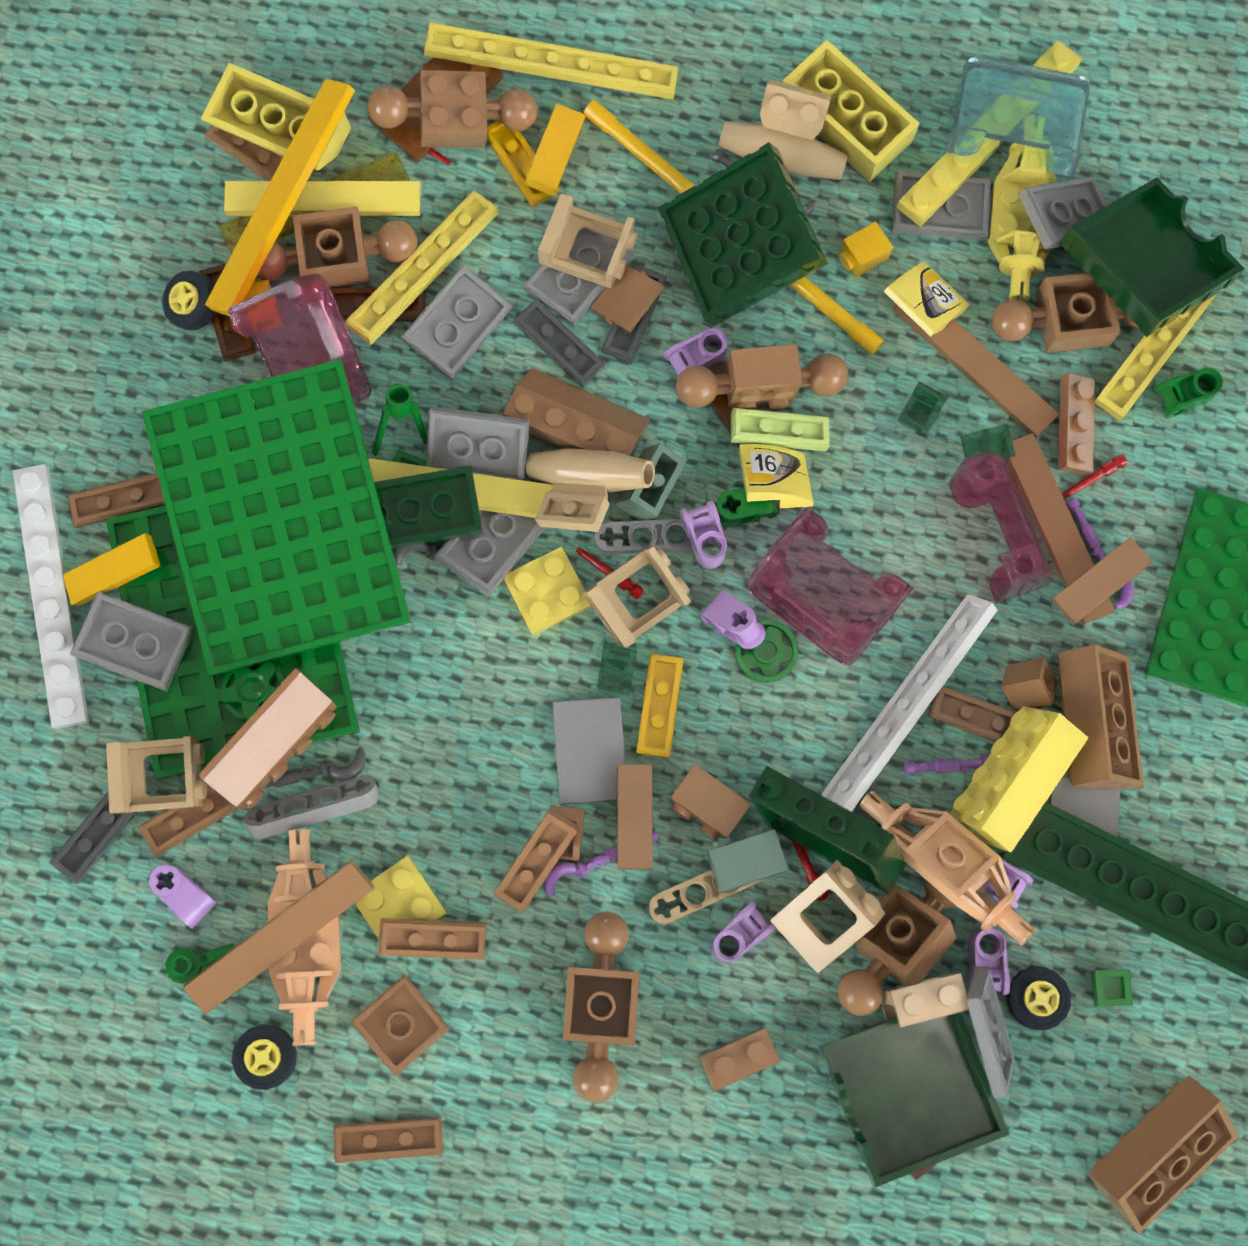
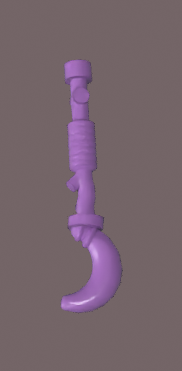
(1094, 543)
(944, 766)
(580, 869)

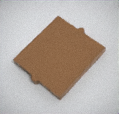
(627, 298)

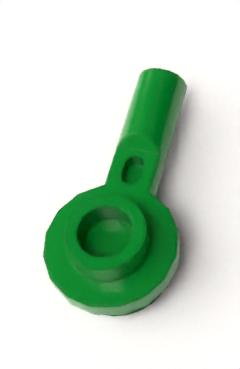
(186, 963)

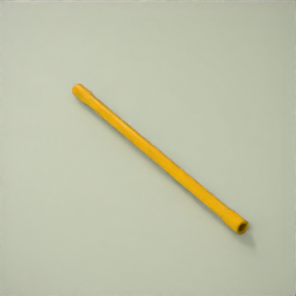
(609, 124)

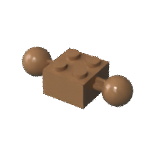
(452, 108)
(336, 247)
(1069, 311)
(762, 378)
(900, 945)
(601, 1007)

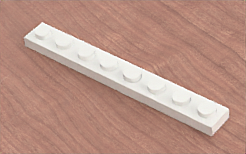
(50, 596)
(909, 702)

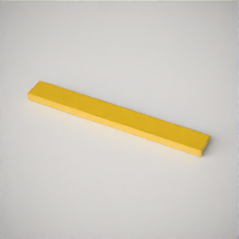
(280, 196)

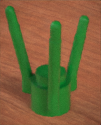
(398, 405)

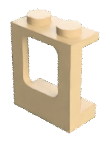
(562, 234)
(615, 615)
(128, 775)
(807, 938)
(925, 1001)

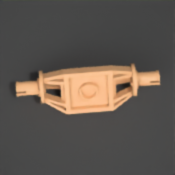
(953, 863)
(316, 956)

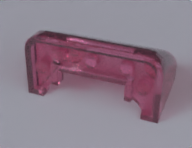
(300, 328)
(823, 591)

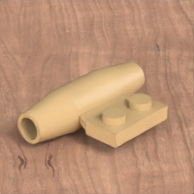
(790, 123)
(582, 484)

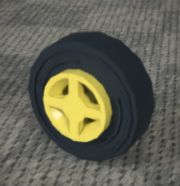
(186, 299)
(1050, 992)
(248, 1058)

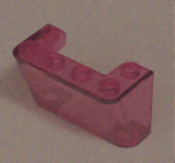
(989, 480)

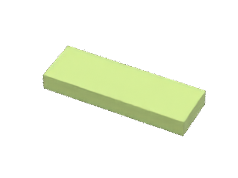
(780, 429)

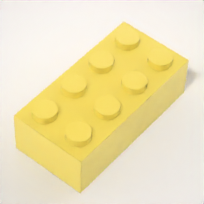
(860, 114)
(1018, 776)

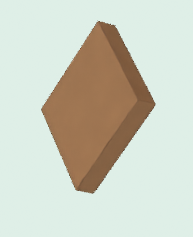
(400, 1025)

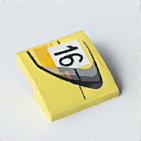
(926, 298)
(775, 474)

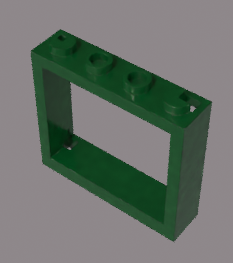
(828, 829)

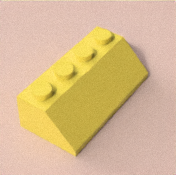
(265, 113)

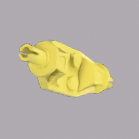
(1010, 221)

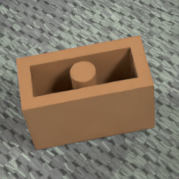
(708, 803)
(739, 1058)

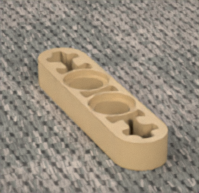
(712, 896)

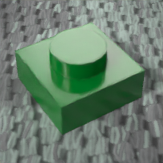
(1111, 988)

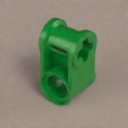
(1183, 393)
(745, 511)

